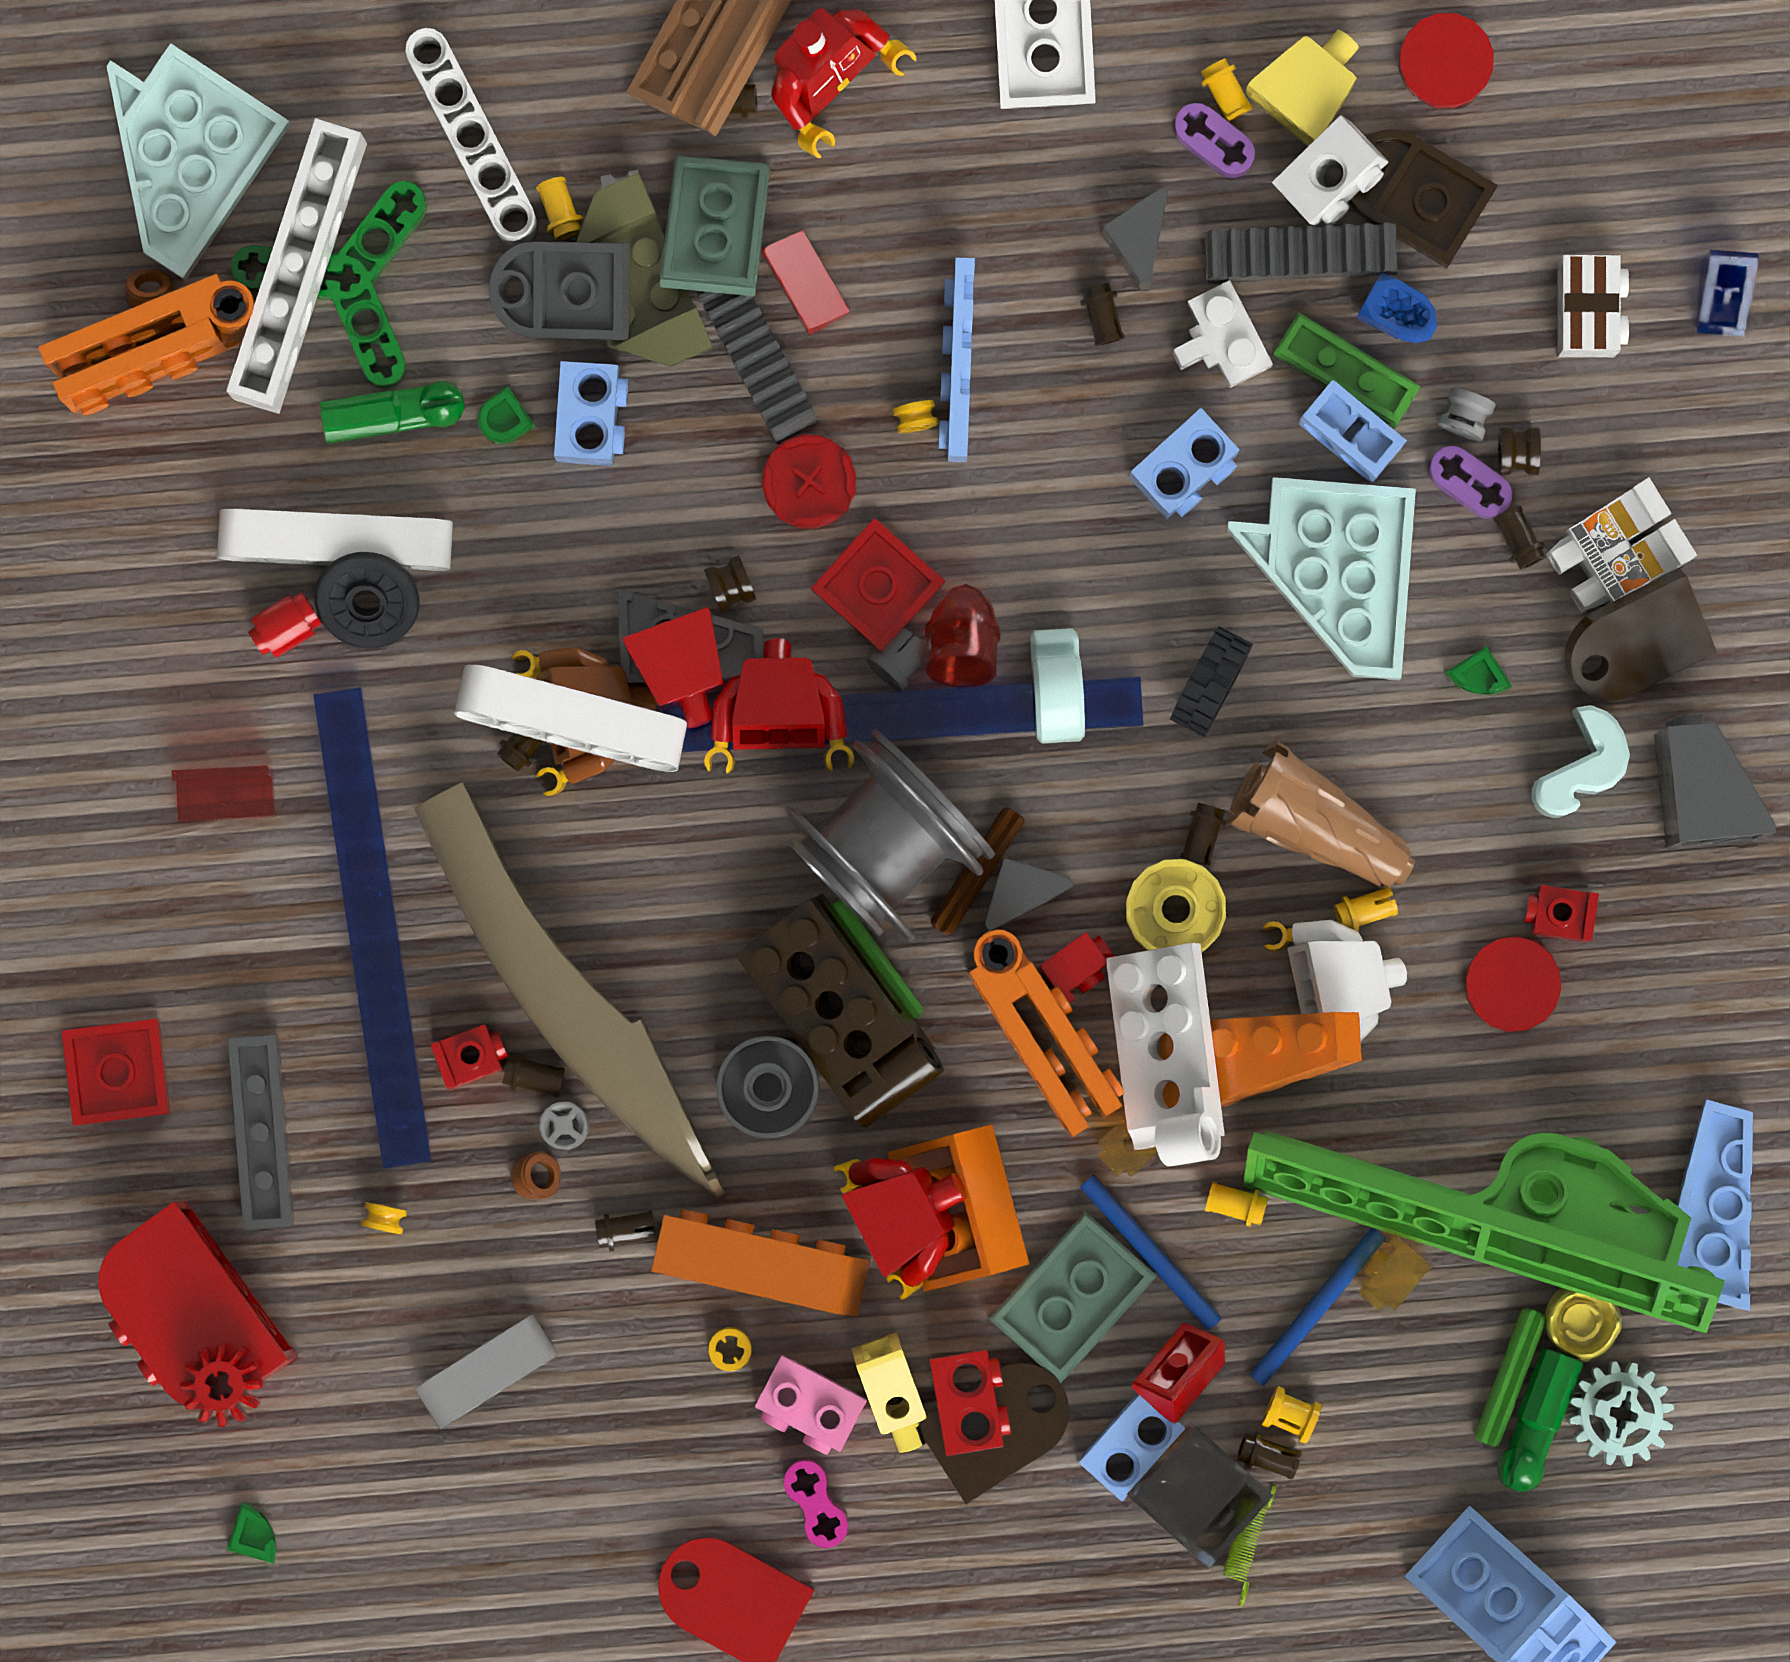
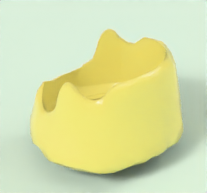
(1581, 1324)

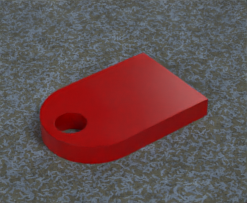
(738, 1601)

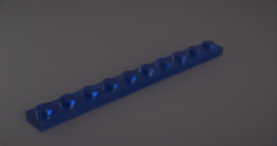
(959, 712)
(372, 928)

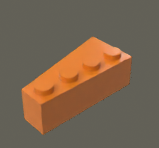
(1274, 1051)
(760, 1265)

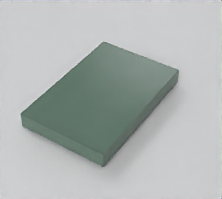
(715, 225)
(1072, 1297)

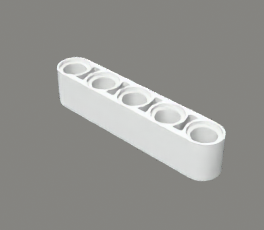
(469, 114)
(325, 537)
(570, 718)

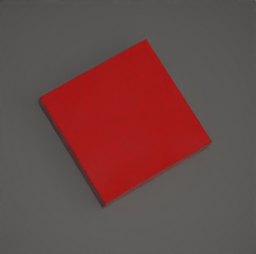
(878, 585)
(115, 1072)

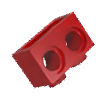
(956, 1404)

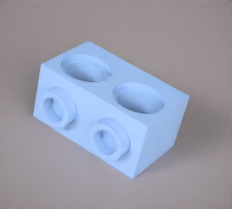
(576, 413)
(1352, 431)
(1177, 457)
(1123, 1437)

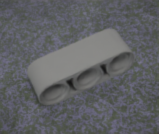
(486, 1371)

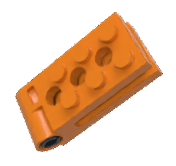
(214, 320)
(1014, 979)

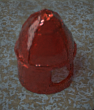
(962, 639)

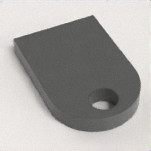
(568, 290)

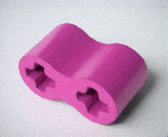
(816, 1503)

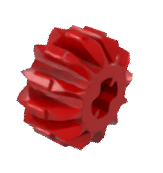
(205, 1388)

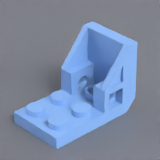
(1505, 1598)

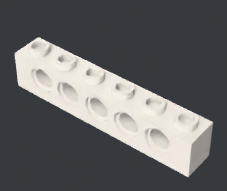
(297, 266)

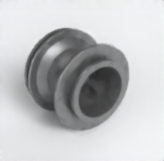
(887, 837)

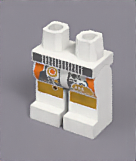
(1608, 558)

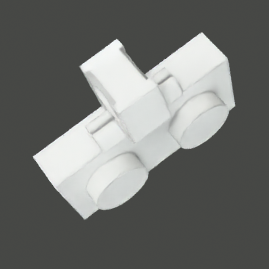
(1223, 337)

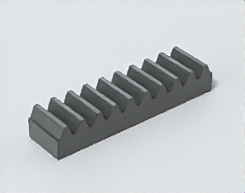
(1301, 252)
(759, 363)
(261, 1132)

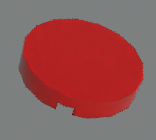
(1446, 60)
(809, 481)
(1513, 984)

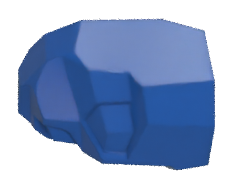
(1399, 310)

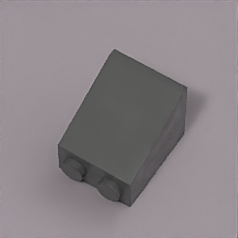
(1705, 787)

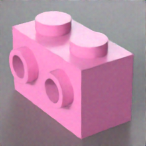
(810, 1404)

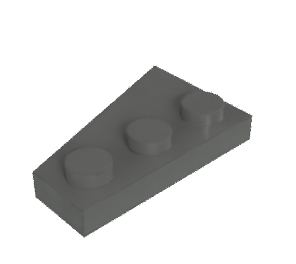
(734, 639)

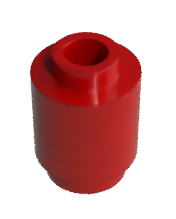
(284, 625)

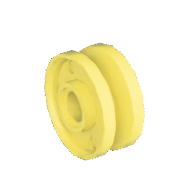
(1178, 879)

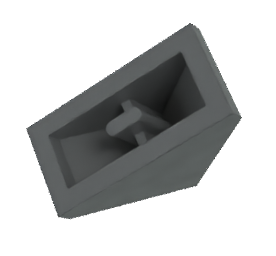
(1136, 236)
(1021, 890)

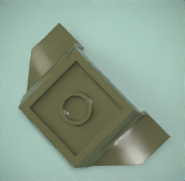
(661, 320)

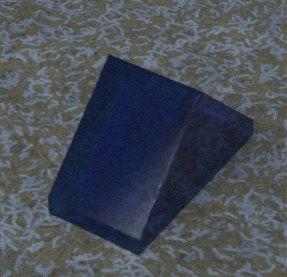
(1725, 292)

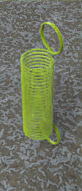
(1245, 1587)

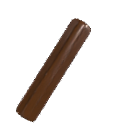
(969, 884)

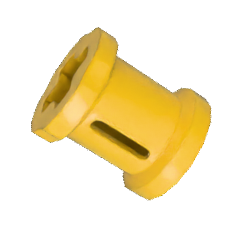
(1291, 1414)

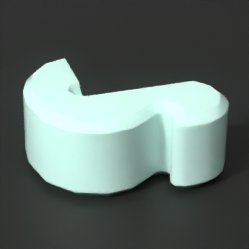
(1057, 685)
(1592, 774)

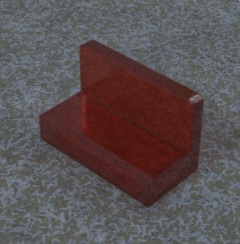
(225, 793)

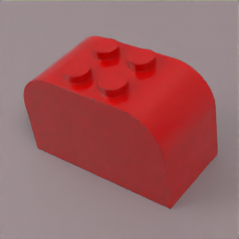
(181, 1294)

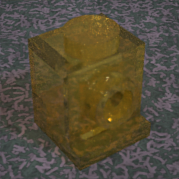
(1115, 1154)
(1392, 1275)

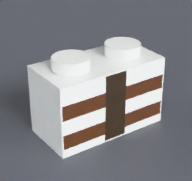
(1591, 306)

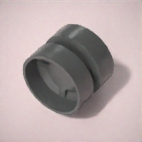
(768, 1087)

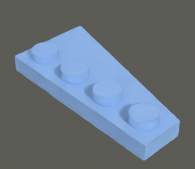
(957, 342)
(1718, 1199)

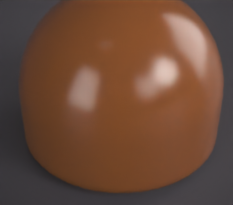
(135, 280)
(522, 1180)

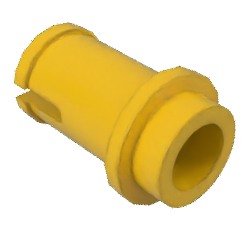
(1226, 89)
(559, 209)
(1365, 908)
(1236, 1203)

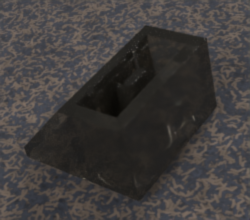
(1200, 1495)

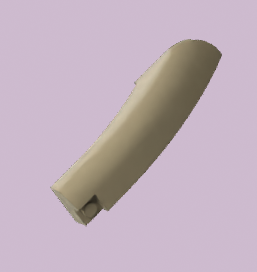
(579, 1023)

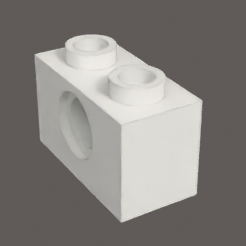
(1304, 178)

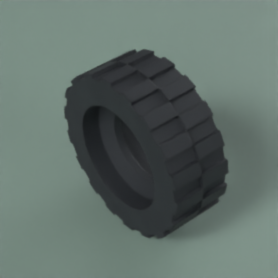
(1211, 681)

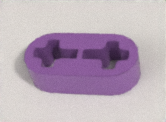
(1221, 131)
(1477, 473)

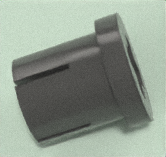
(898, 659)

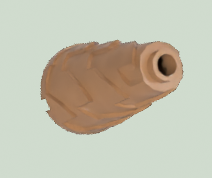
(1314, 817)

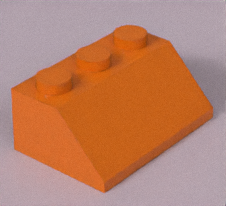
(986, 1223)

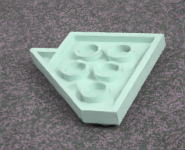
(188, 152)
(1341, 565)

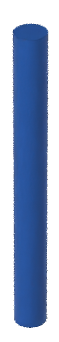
(1150, 1252)
(1317, 1306)

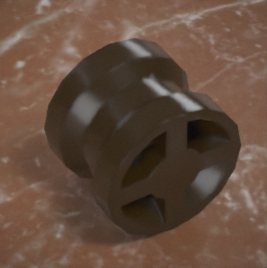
(1519, 451)
(730, 584)

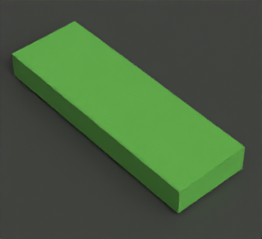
(1330, 358)

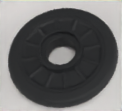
(366, 627)

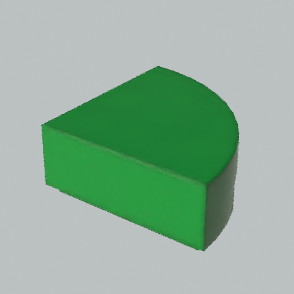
(1479, 674)
(253, 1535)

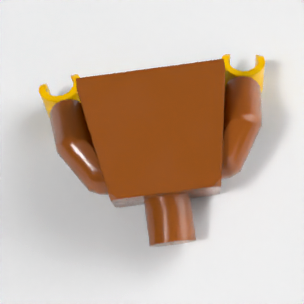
(589, 674)

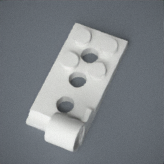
(1019, 35)
(1195, 1124)

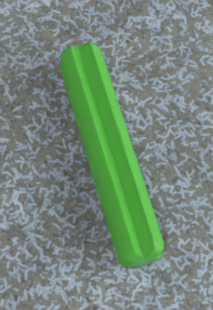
(879, 959)
(1510, 1377)

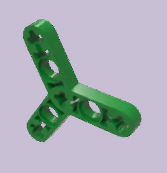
(364, 266)

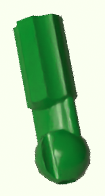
(391, 412)
(1539, 1416)

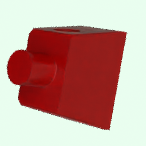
(680, 664)

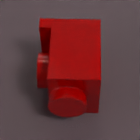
(1582, 915)
(1077, 965)
(450, 1062)

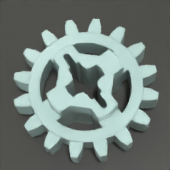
(1616, 1436)

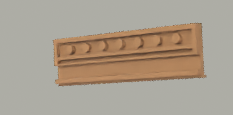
(705, 58)

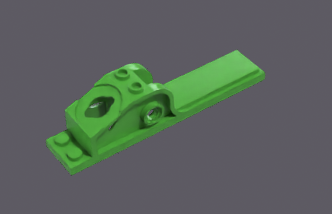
(1548, 1215)

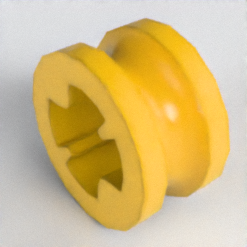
(915, 416)
(383, 1218)
(742, 1341)

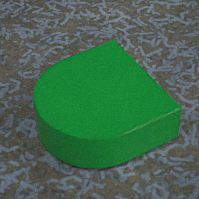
(503, 418)

